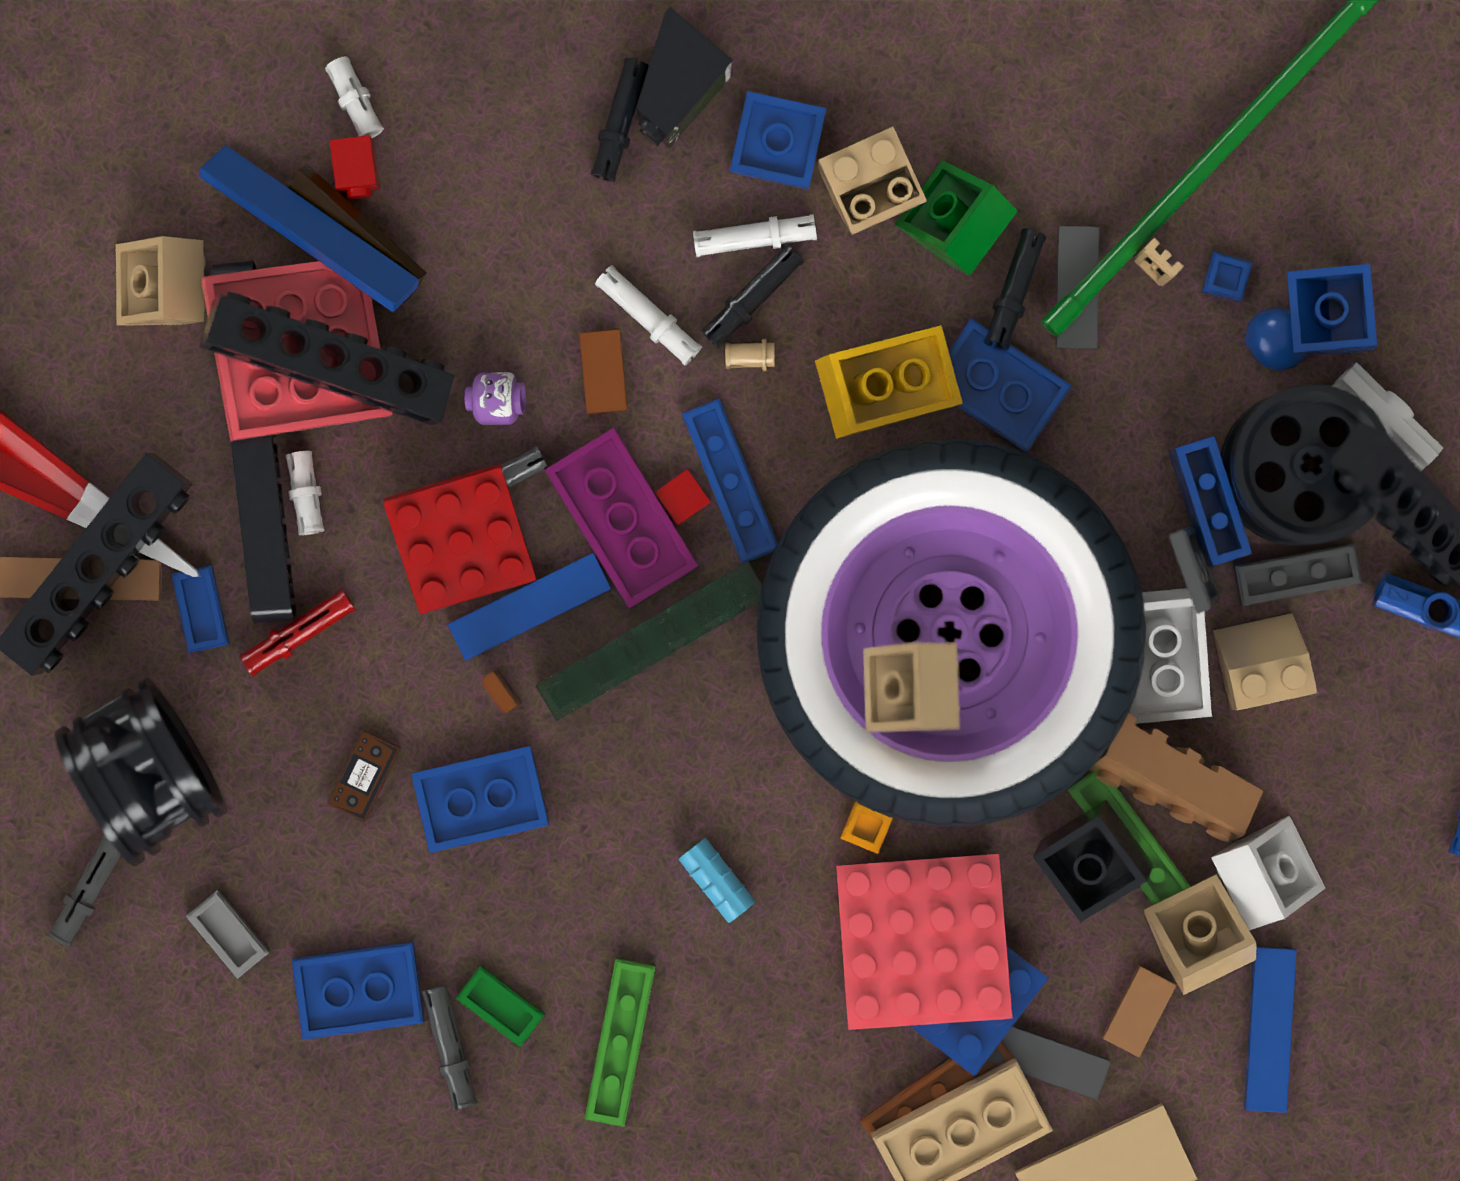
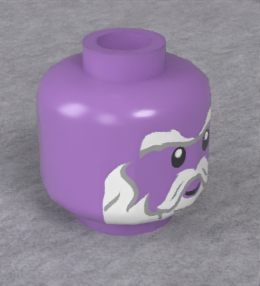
(496, 398)

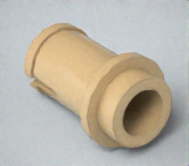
(750, 355)

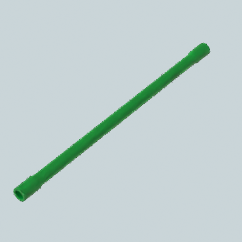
(1073, 304)

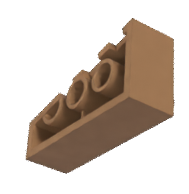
(1178, 781)

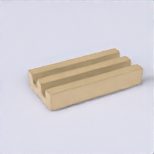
(1159, 261)

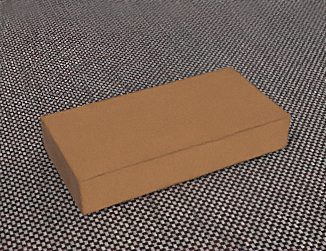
(1138, 1011)

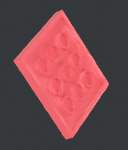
(267, 402)
(924, 942)

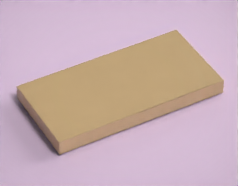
(964, 1128)
(1128, 1151)

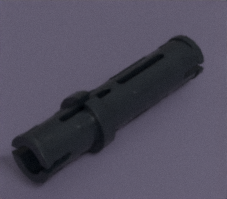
(619, 120)
(751, 296)
(1010, 304)

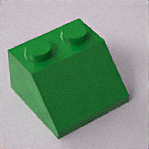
(959, 217)

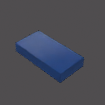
(200, 610)

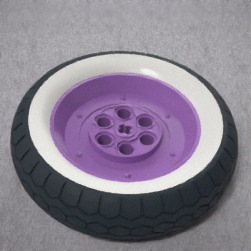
(1049, 579)

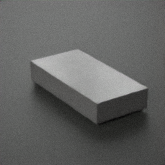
(228, 934)

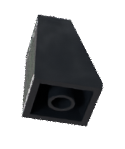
(680, 80)

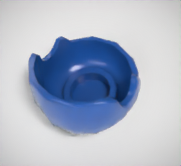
(1271, 339)

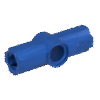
(1413, 602)

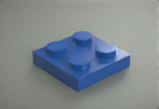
(777, 140)

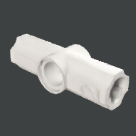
(1394, 415)

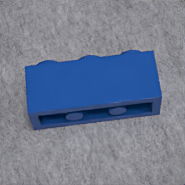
(1210, 501)

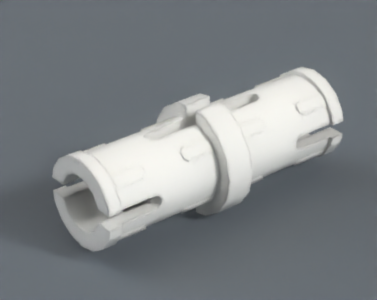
(354, 97)
(305, 493)

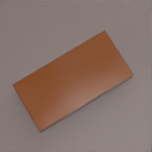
(603, 372)
(500, 692)

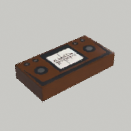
(364, 775)

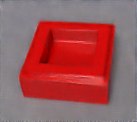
(682, 497)

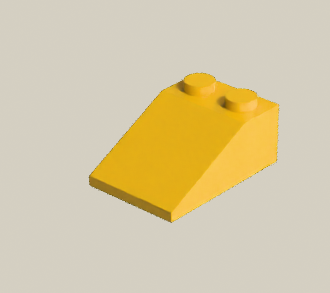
(888, 381)

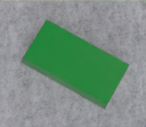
(500, 1006)

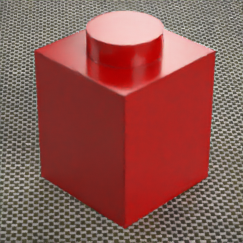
(355, 166)

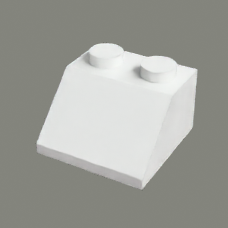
(1268, 873)

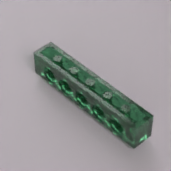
(651, 641)

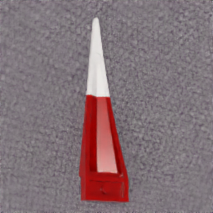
(45, 480)

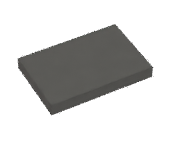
(1194, 569)

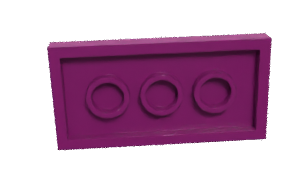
(621, 518)

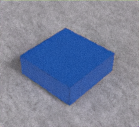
(1227, 277)

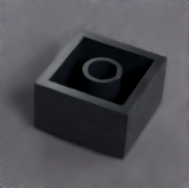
(1093, 861)

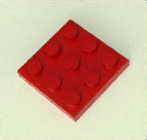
(459, 539)

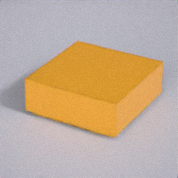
(866, 828)

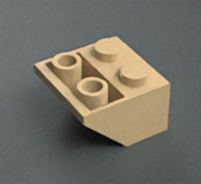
(871, 181)

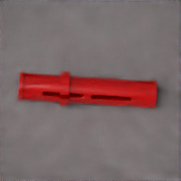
(258, 658)

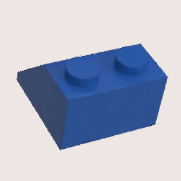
(1332, 310)

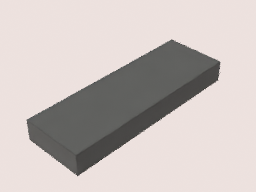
(1075, 259)
(1297, 574)
(1055, 1062)

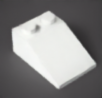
(1175, 660)

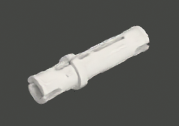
(755, 235)
(662, 327)

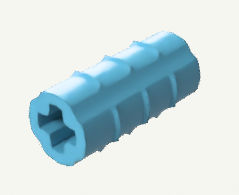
(717, 880)

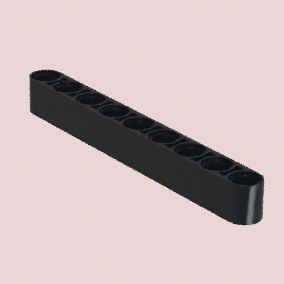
(260, 516)

